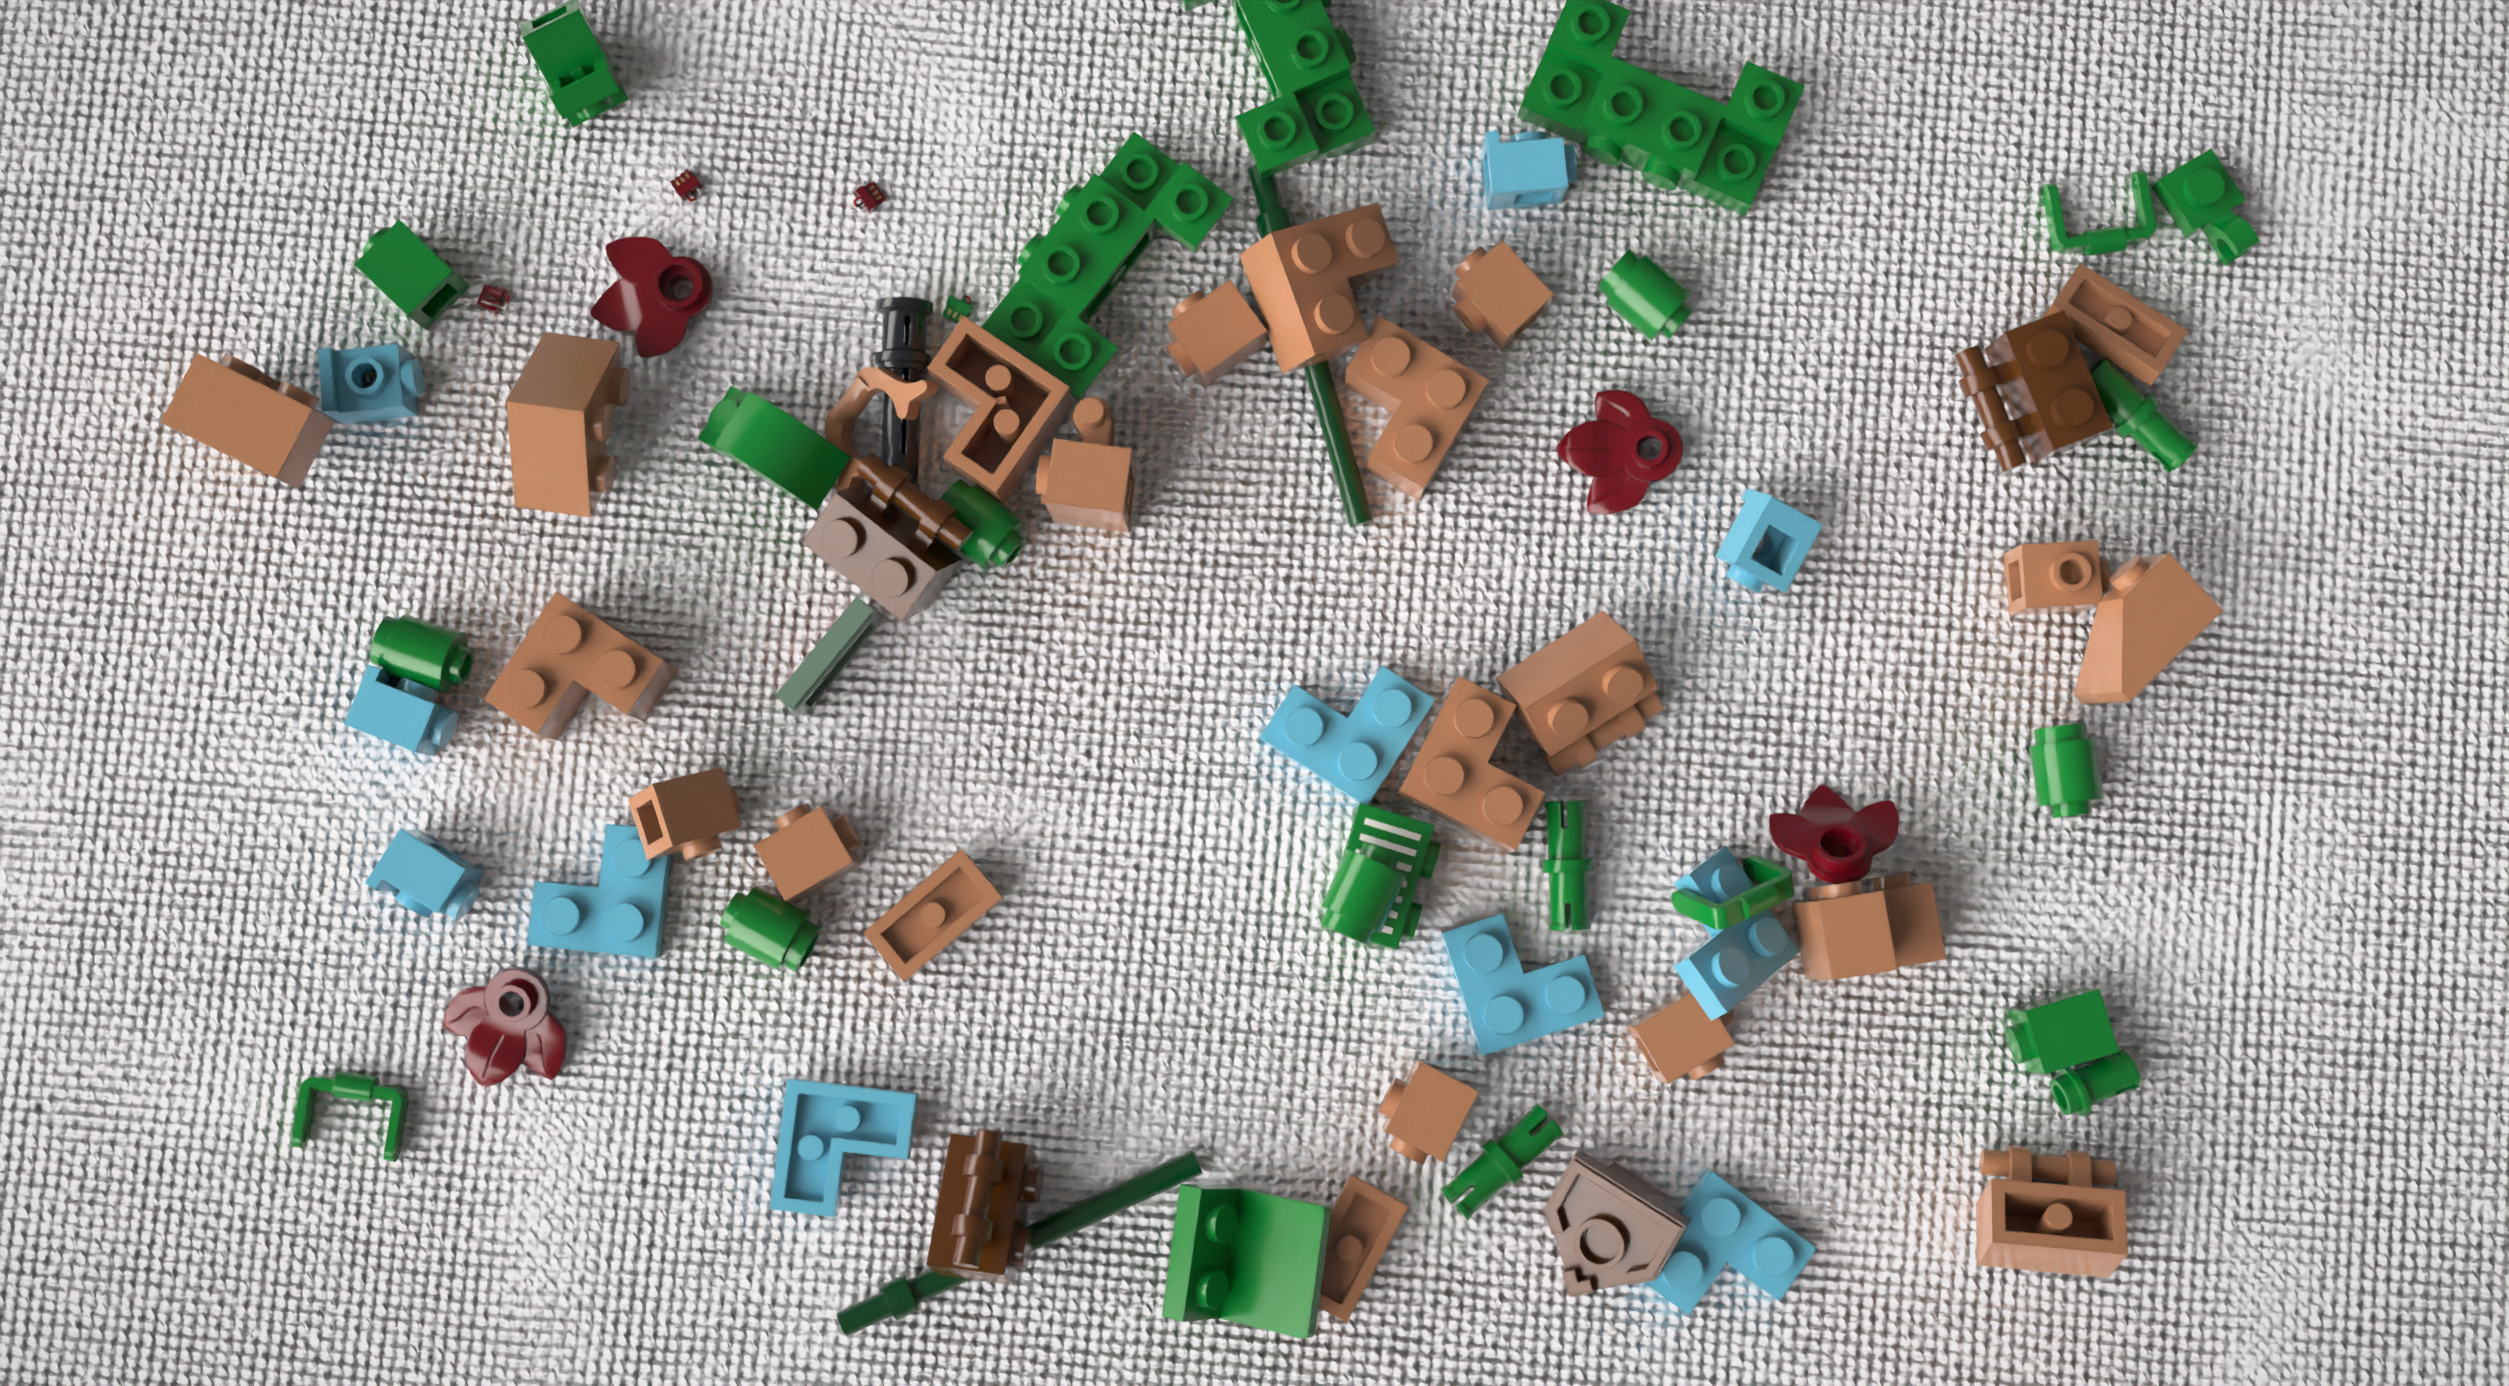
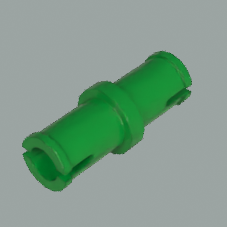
(2140, 417)
(1567, 865)
(1502, 1162)

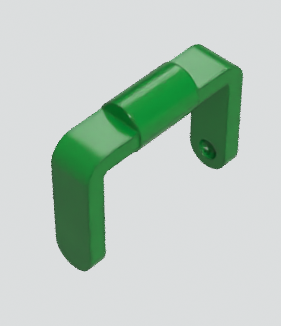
(2101, 240)
(1774, 888)
(352, 1087)

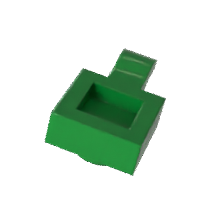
(2203, 198)

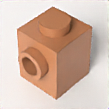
(1498, 294)
(1213, 333)
(2055, 577)
(686, 815)
(809, 850)
(1682, 1038)
(1425, 1112)

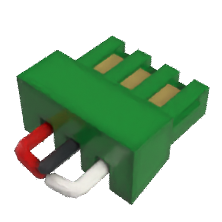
(957, 308)

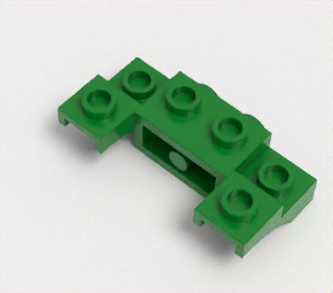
(1309, 77)
(1652, 122)
(1092, 250)

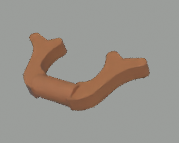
(868, 382)

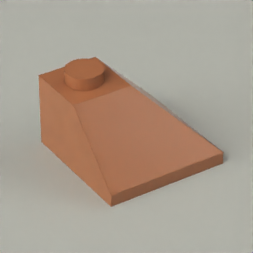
(2141, 628)

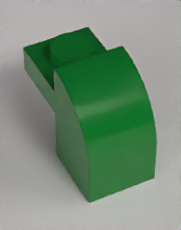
(573, 63)
(774, 446)

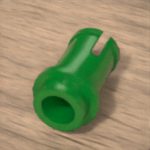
(2093, 1083)

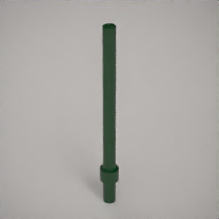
(1277, 217)
(904, 1295)

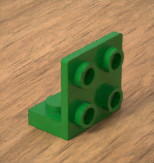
(1247, 1259)

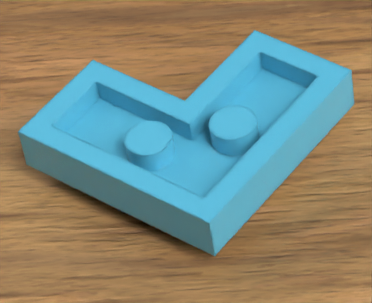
(1355, 750)
(616, 917)
(1736, 957)
(1510, 1004)
(822, 1125)
(1729, 1231)

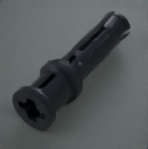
(906, 357)

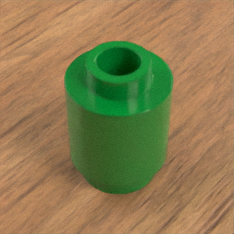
(1646, 295)
(994, 526)
(422, 652)
(2066, 769)
(1362, 893)
(770, 929)

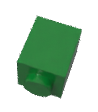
(411, 273)
(2060, 1031)

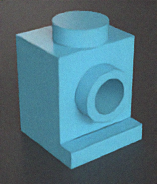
(1526, 170)
(390, 397)
(1785, 544)
(401, 714)
(426, 875)

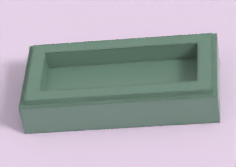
(829, 657)

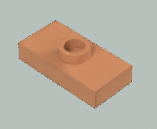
(2118, 324)
(933, 915)
(1357, 1238)

